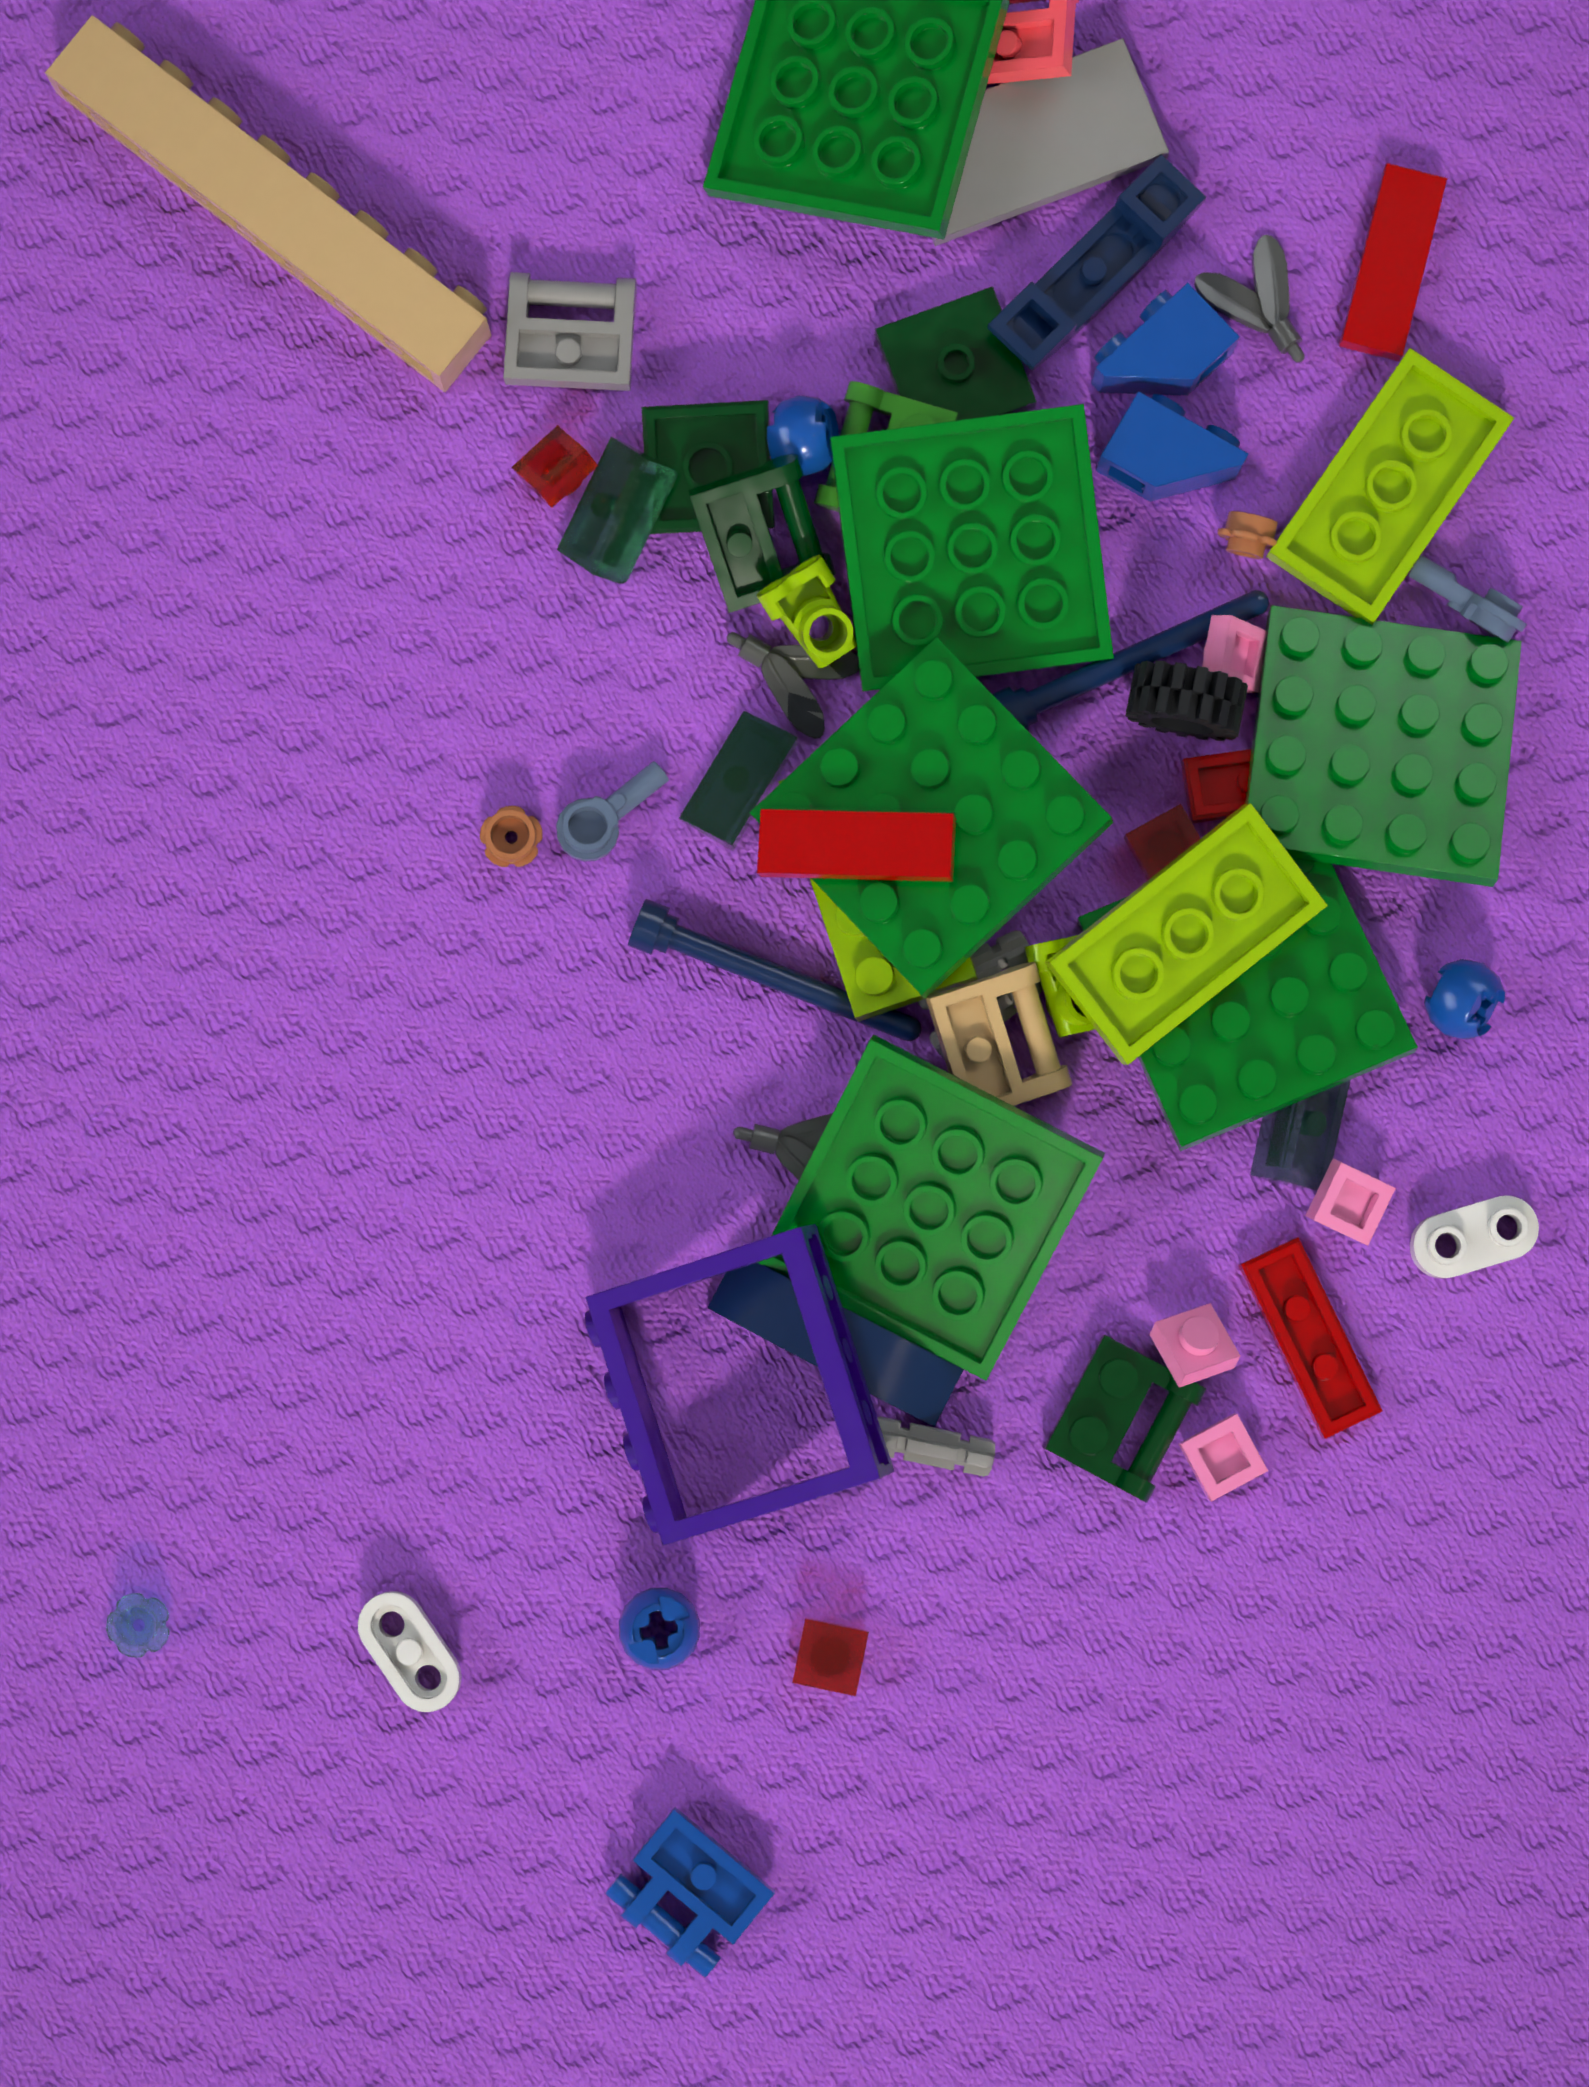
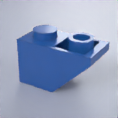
(1170, 351)
(1166, 454)

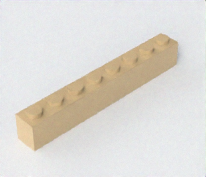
(269, 202)

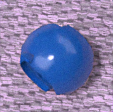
(803, 429)
(1464, 999)
(645, 1649)

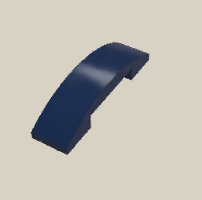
(1098, 265)
(891, 1365)

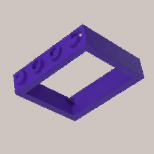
(833, 1353)

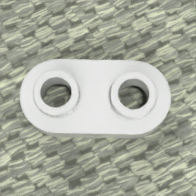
(1475, 1237)
(406, 1653)

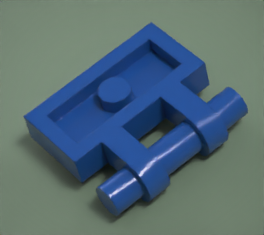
(700, 1876)

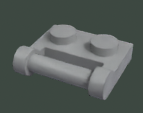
(565, 350)

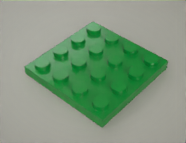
(856, 109)
(974, 541)
(1384, 744)
(945, 747)
(1282, 1028)
(937, 1204)

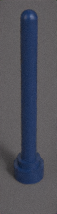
(1027, 705)
(661, 931)

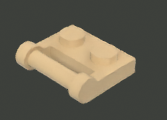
(978, 1043)

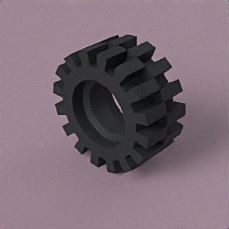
(1186, 700)

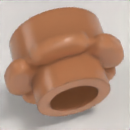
(1248, 534)
(511, 820)

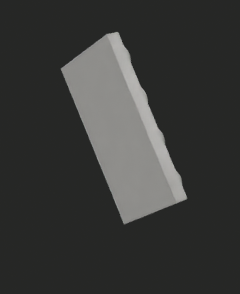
(1055, 139)

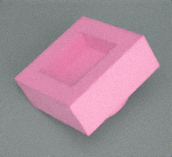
(1235, 649)
(1350, 1202)
(1194, 1345)
(1223, 1457)

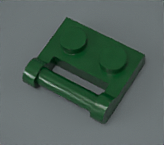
(739, 533)
(1104, 1409)

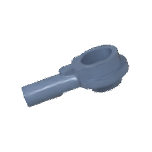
(1492, 613)
(591, 825)

